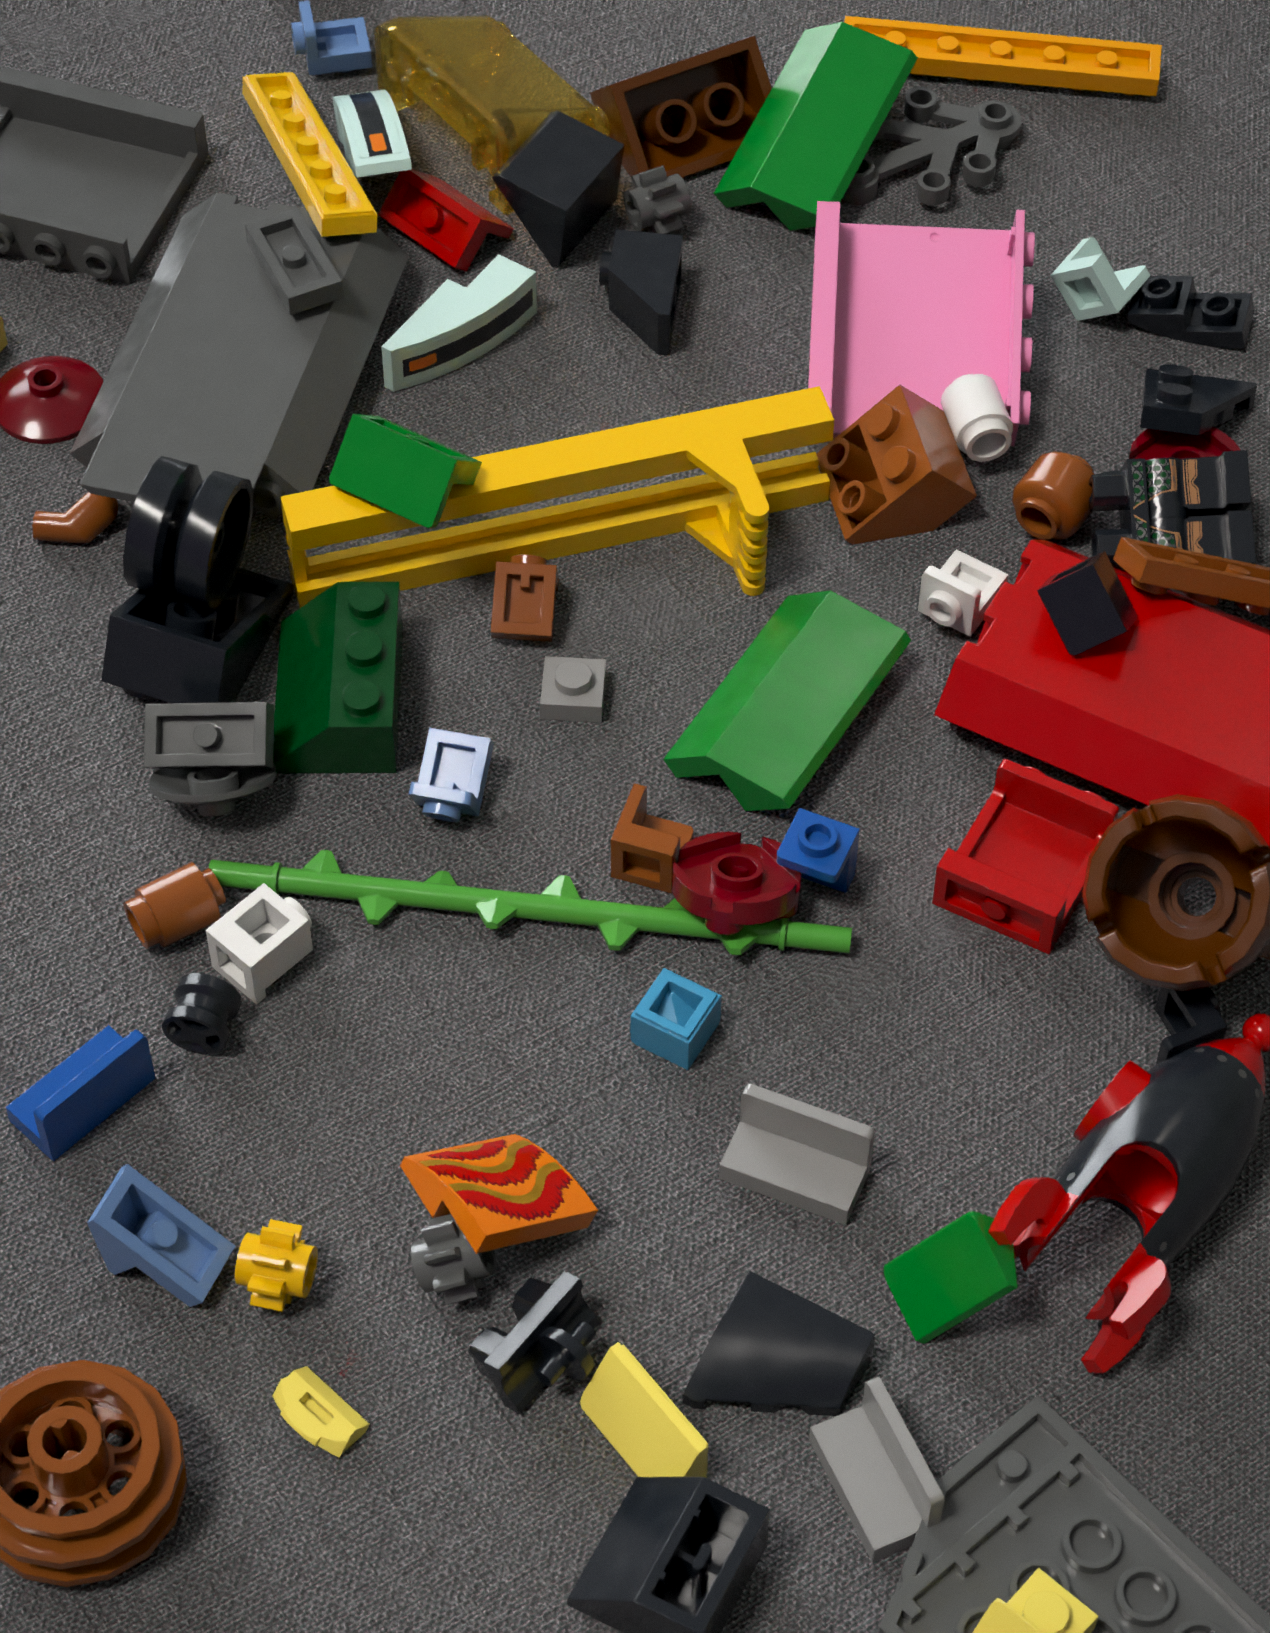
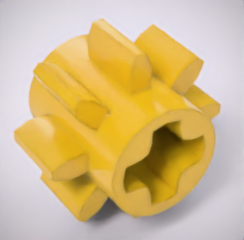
(276, 1265)

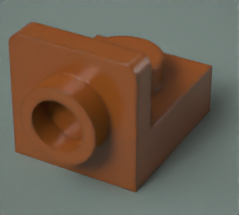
(524, 599)

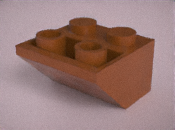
(895, 470)

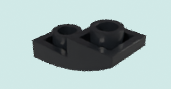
(1176, 311)

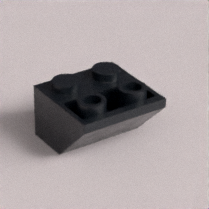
(673, 1557)

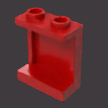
(1024, 856)

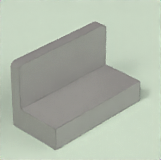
(798, 1154)
(878, 1473)

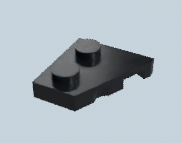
(1188, 402)

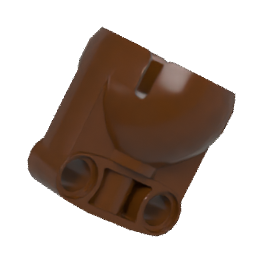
(1140, 883)

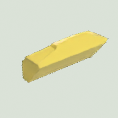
(318, 1412)

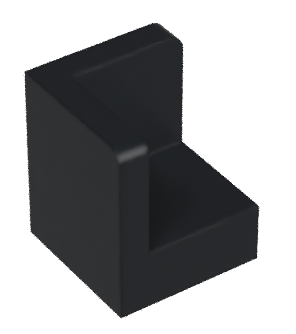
(1087, 604)

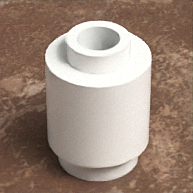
(977, 417)

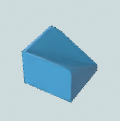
(675, 1018)

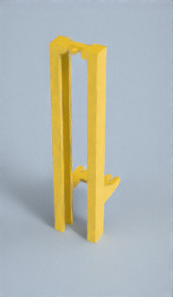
(719, 509)

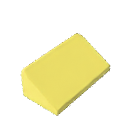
(642, 1419)

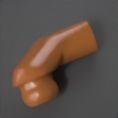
(79, 523)

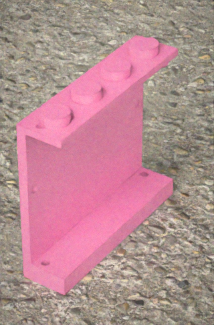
(917, 312)

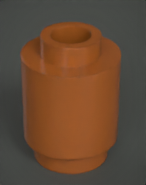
(175, 906)

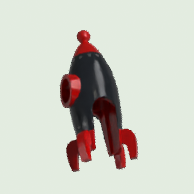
(1164, 1154)

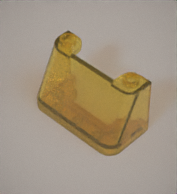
(477, 83)

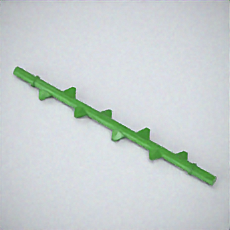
(495, 907)

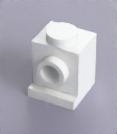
(259, 941)

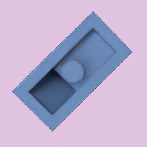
(158, 1235)

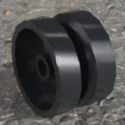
(188, 532)

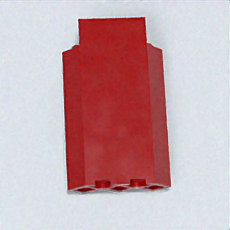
(1143, 714)

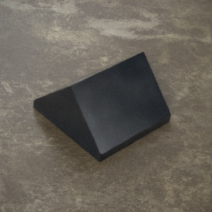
(561, 182)

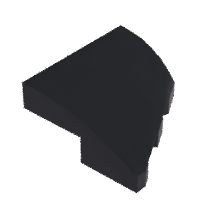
(780, 1354)

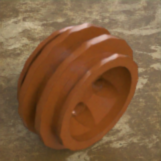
(73, 1411)

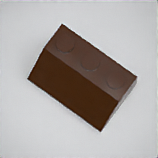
(687, 111)

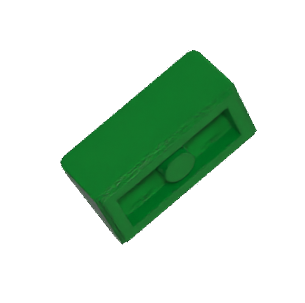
(951, 1276)

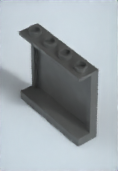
(90, 173)

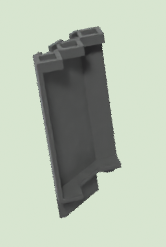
(225, 370)

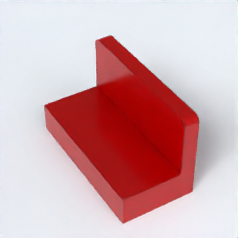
(440, 217)

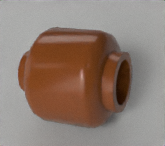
(1054, 496)

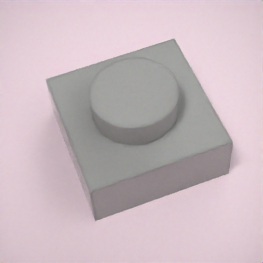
(573, 689)

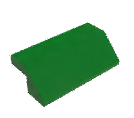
(817, 123)
(789, 699)

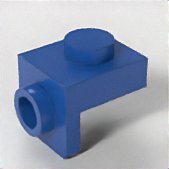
(820, 850)

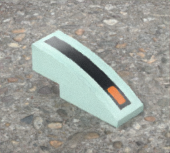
(371, 133)
(460, 324)

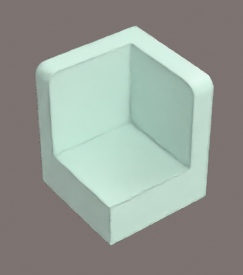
(1092, 285)

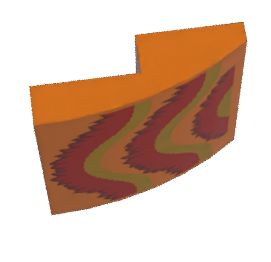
(500, 1191)

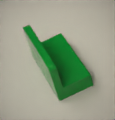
(399, 469)

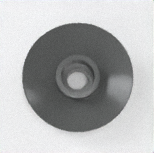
(210, 789)

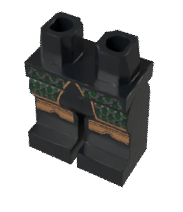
(1178, 505)

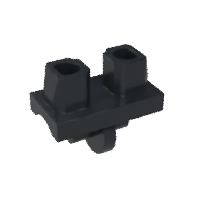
(543, 1345)

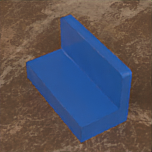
(83, 1091)

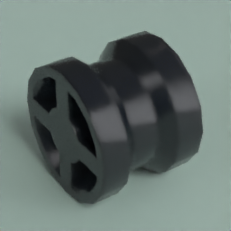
(202, 1013)

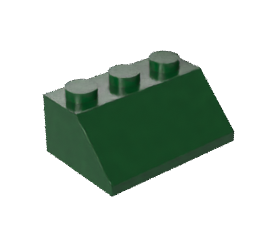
(340, 682)

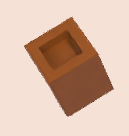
(645, 844)

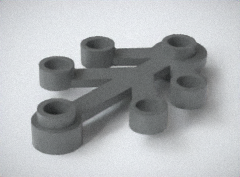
(988, 124)

